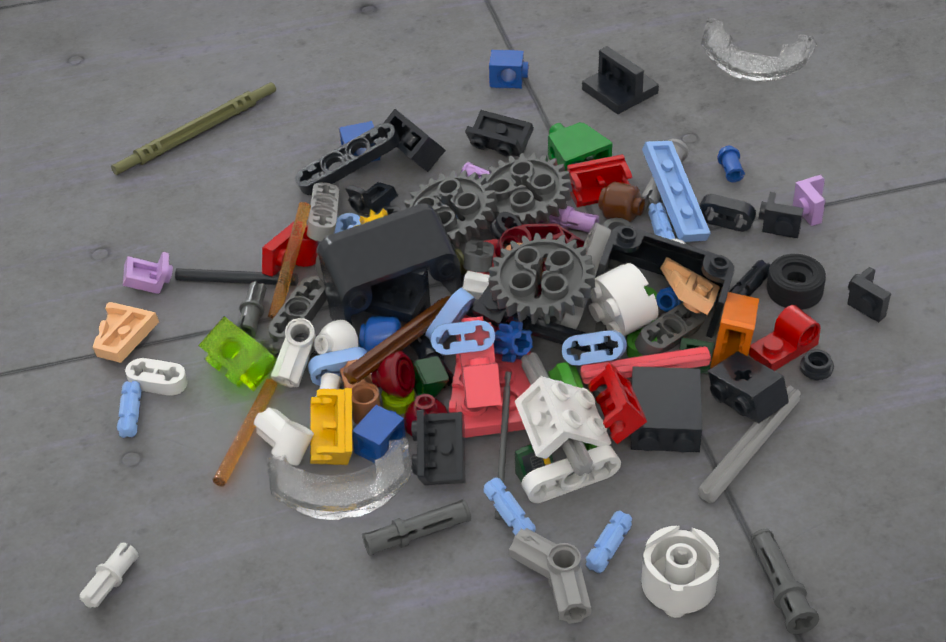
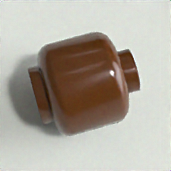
(621, 201)

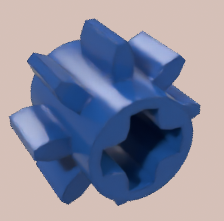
(512, 341)

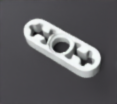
(552, 479)

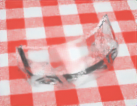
(751, 65)
(344, 494)

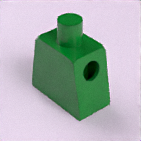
(577, 144)

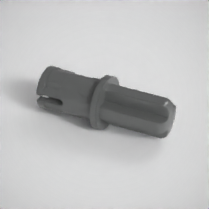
(252, 308)

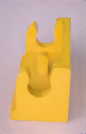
(331, 426)

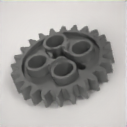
(530, 188)
(463, 196)
(564, 283)

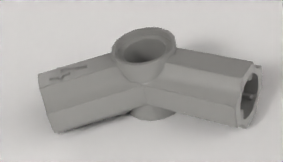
(562, 568)

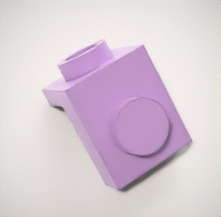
(809, 196)
(146, 274)

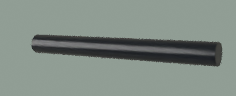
(229, 276)

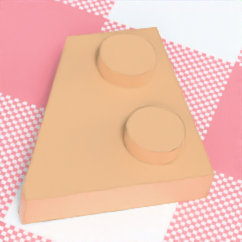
(694, 290)
(122, 331)

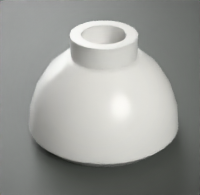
(335, 337)

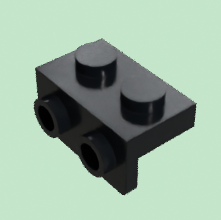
(499, 133)
(439, 448)

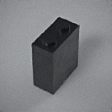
(671, 407)

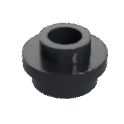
(817, 365)

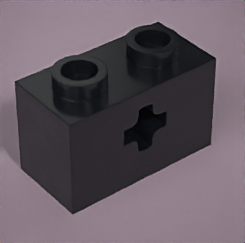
(415, 142)
(748, 387)

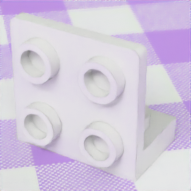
(559, 412)

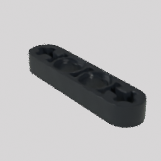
(346, 156)

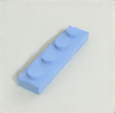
(676, 191)

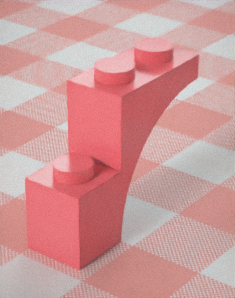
(480, 371)

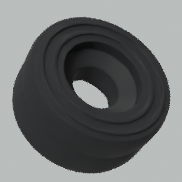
(799, 268)

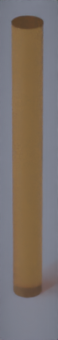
(290, 258)
(244, 433)

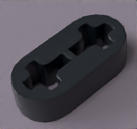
(727, 212)

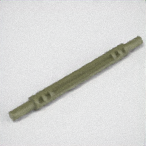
(191, 129)

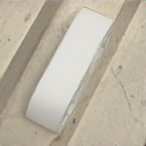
(157, 376)

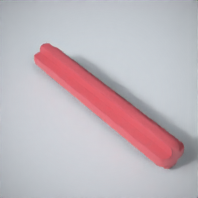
(684, 358)

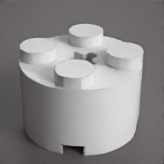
(622, 300)
(680, 570)

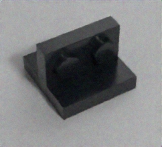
(619, 82)
(401, 296)

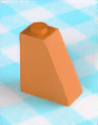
(735, 327)

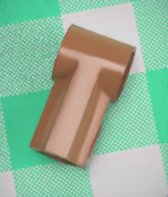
(364, 395)

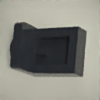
(373, 199)
(780, 218)
(867, 296)

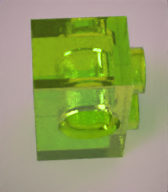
(238, 353)

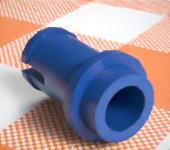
(729, 159)
(667, 299)

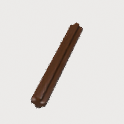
(396, 342)

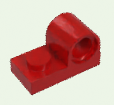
(275, 250)
(792, 337)

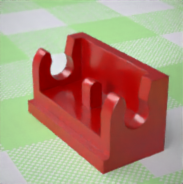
(592, 176)
(618, 403)

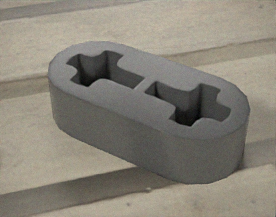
(478, 256)

